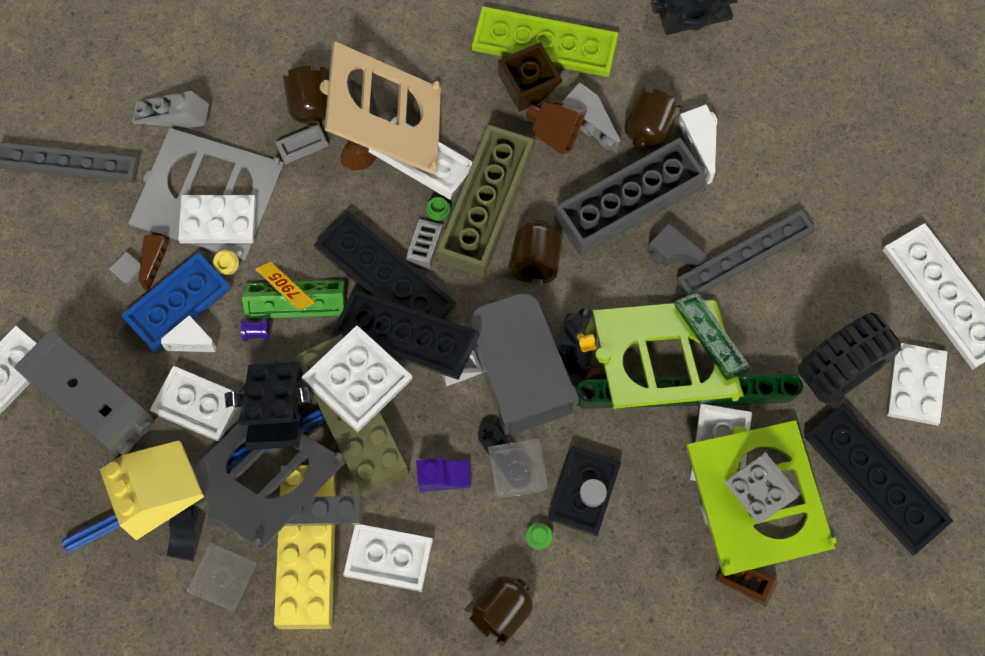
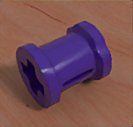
(255, 329)

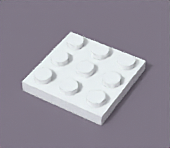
(357, 378)

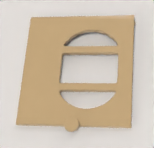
(344, 118)

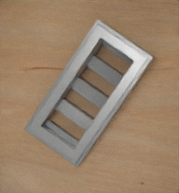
(419, 260)

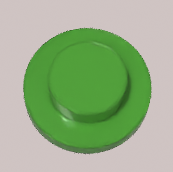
(438, 208)
(539, 536)

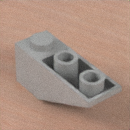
(172, 110)
(596, 119)

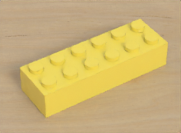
(305, 567)

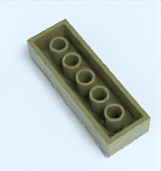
(485, 201)
(371, 451)

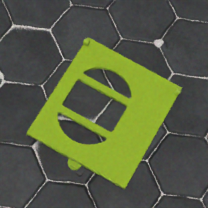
(623, 327)
(731, 527)

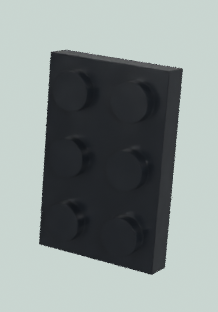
(567, 504)

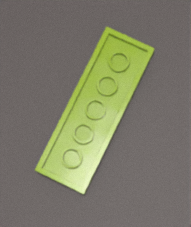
(567, 44)

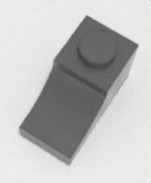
(673, 247)

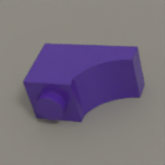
(442, 474)

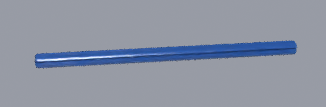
(111, 523)

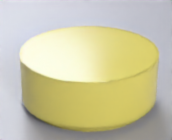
(225, 262)

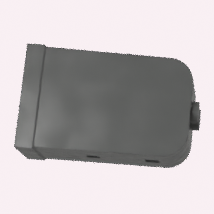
(522, 364)
(84, 394)

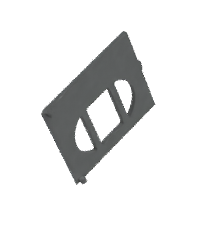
(253, 514)

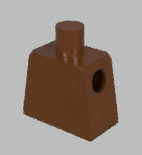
(557, 124)

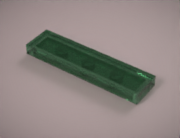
(712, 336)

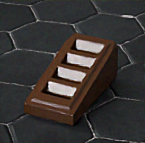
(151, 258)
(752, 594)

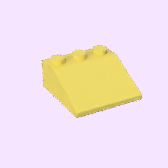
(150, 487)

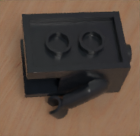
(691, 14)
(271, 405)

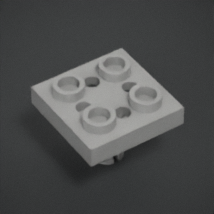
(767, 486)

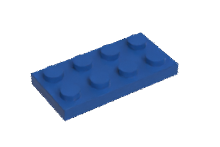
(182, 294)

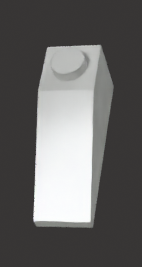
(699, 132)

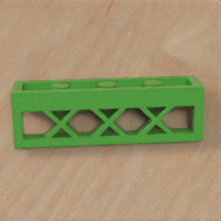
(264, 301)

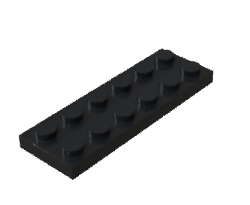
(380, 268)
(409, 333)
(878, 479)

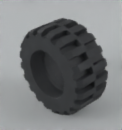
(849, 357)

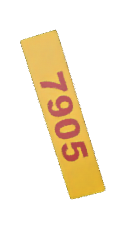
(285, 286)

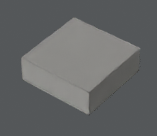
(126, 269)

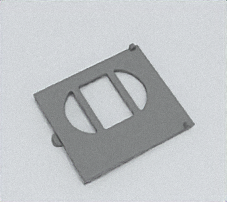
(160, 212)

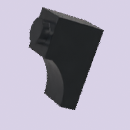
(185, 533)

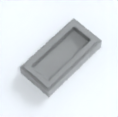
(301, 144)

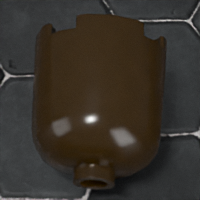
(303, 94)
(651, 118)
(535, 252)
(501, 608)

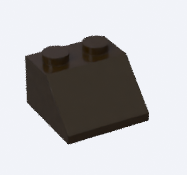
(528, 76)

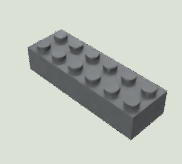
(630, 196)

